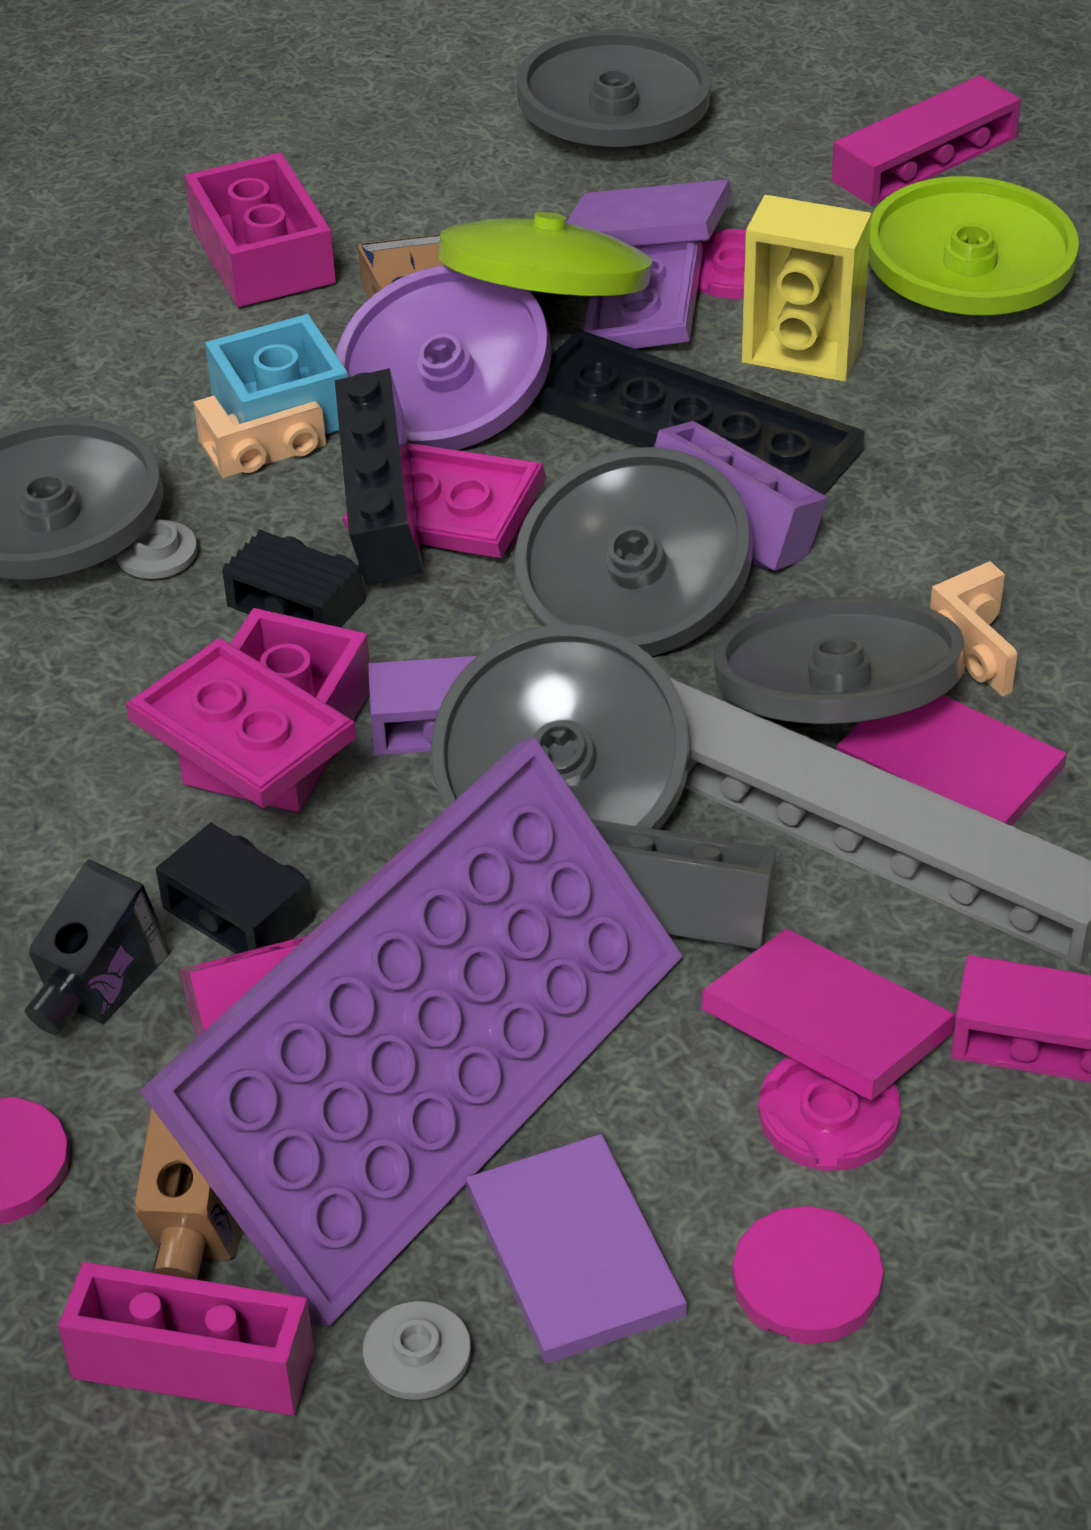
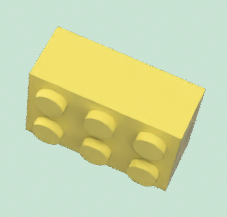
(805, 287)

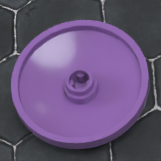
(458, 352)

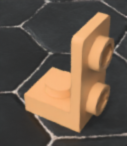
(260, 441)
(973, 604)

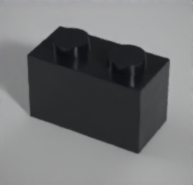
(234, 891)

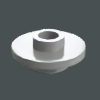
(159, 551)
(416, 1350)

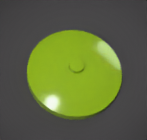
(972, 245)
(545, 256)

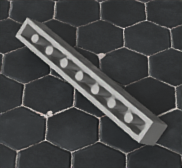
(890, 826)

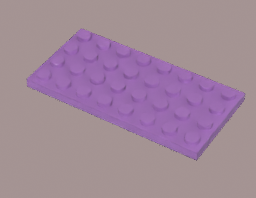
(414, 1031)

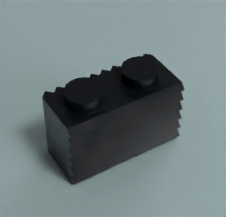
(293, 580)

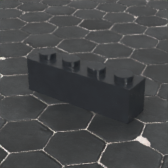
(377, 477)

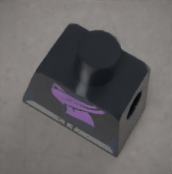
(94, 949)

